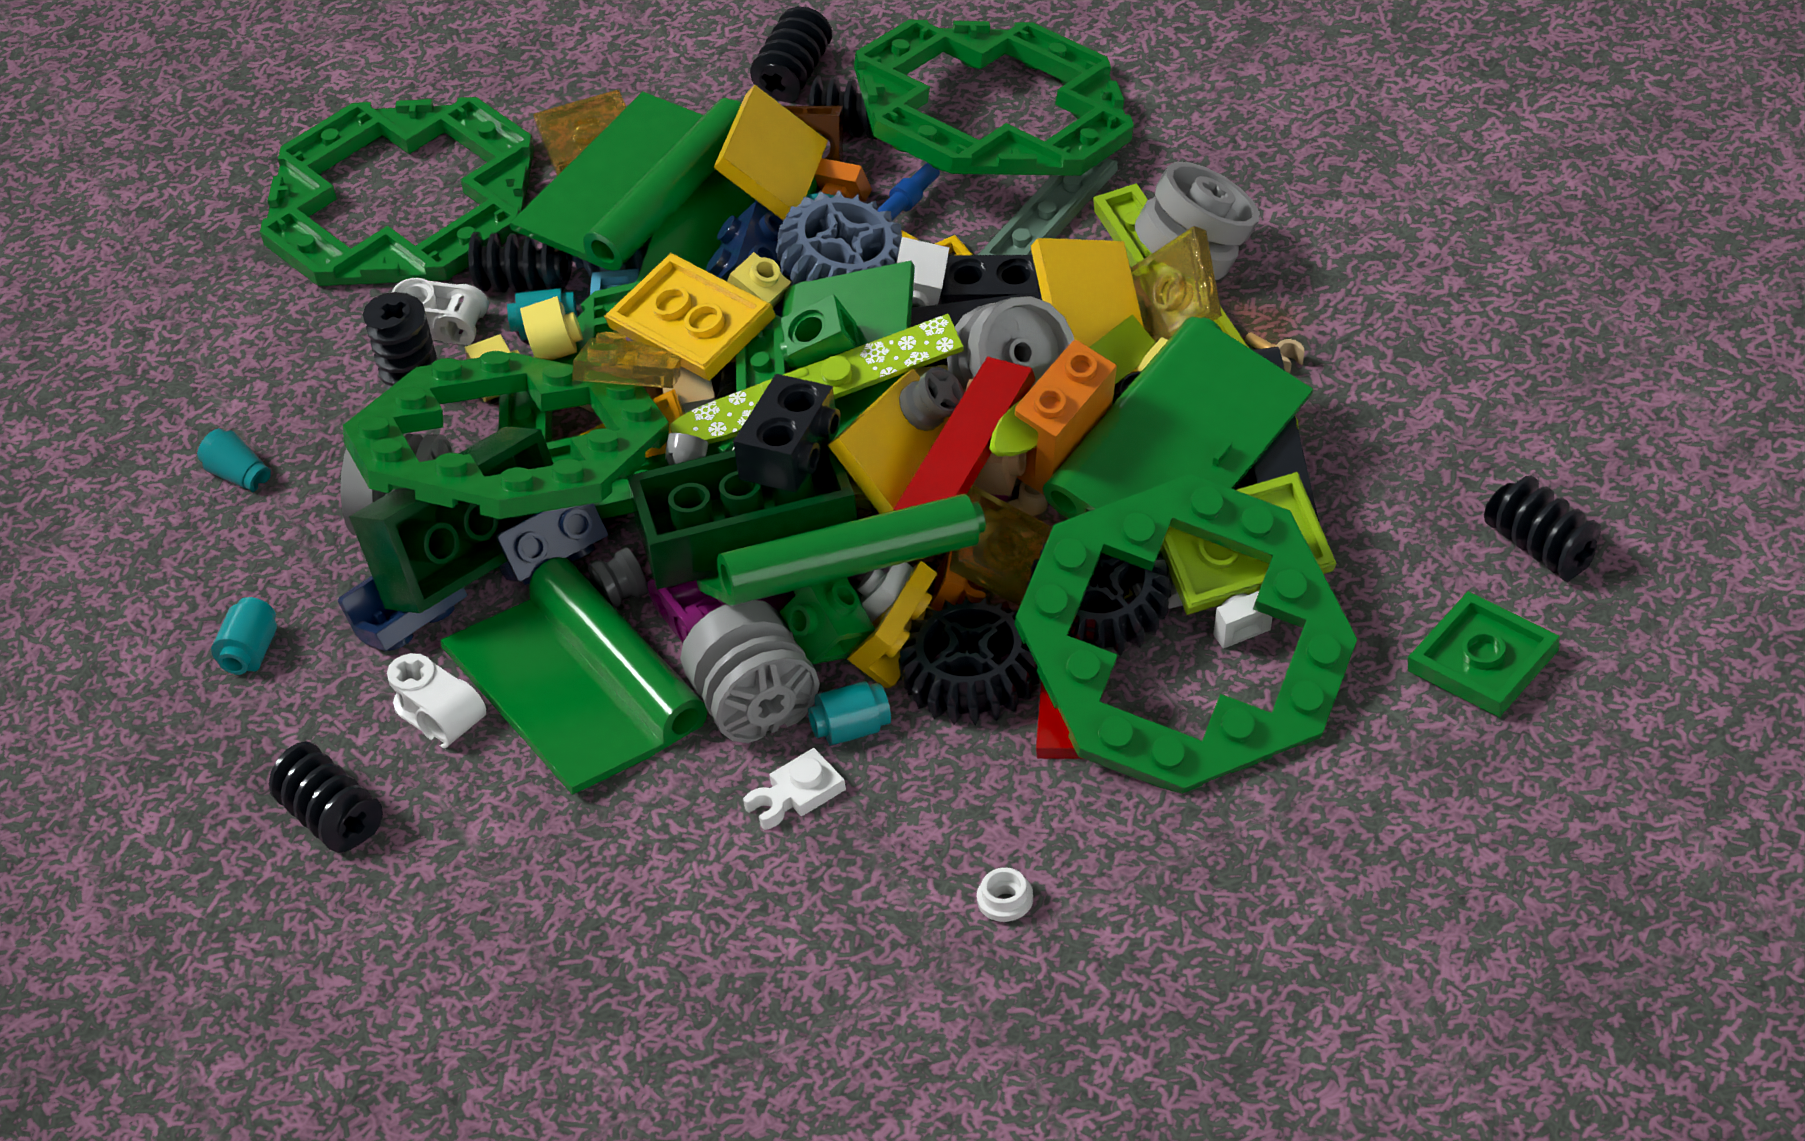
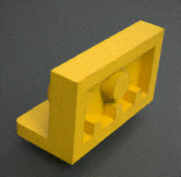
(881, 650)

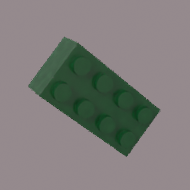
(703, 509)
(432, 550)

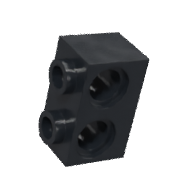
(987, 277)
(786, 433)

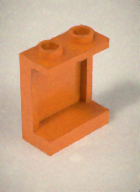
(1065, 408)

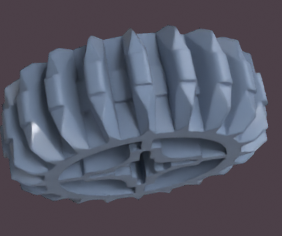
(835, 238)

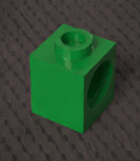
(818, 333)

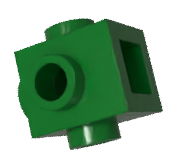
(827, 620)

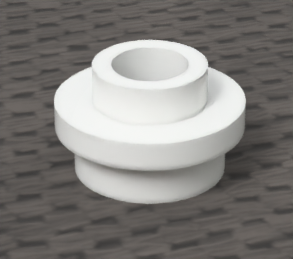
(1004, 882)

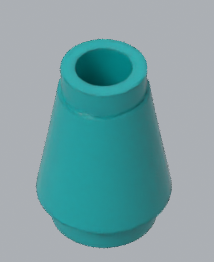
(231, 459)

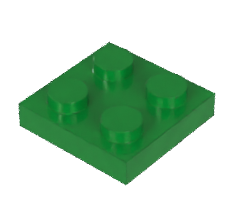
(1483, 653)

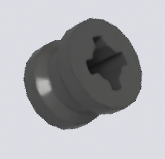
(931, 398)
(619, 577)

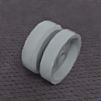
(1199, 198)
(1011, 330)

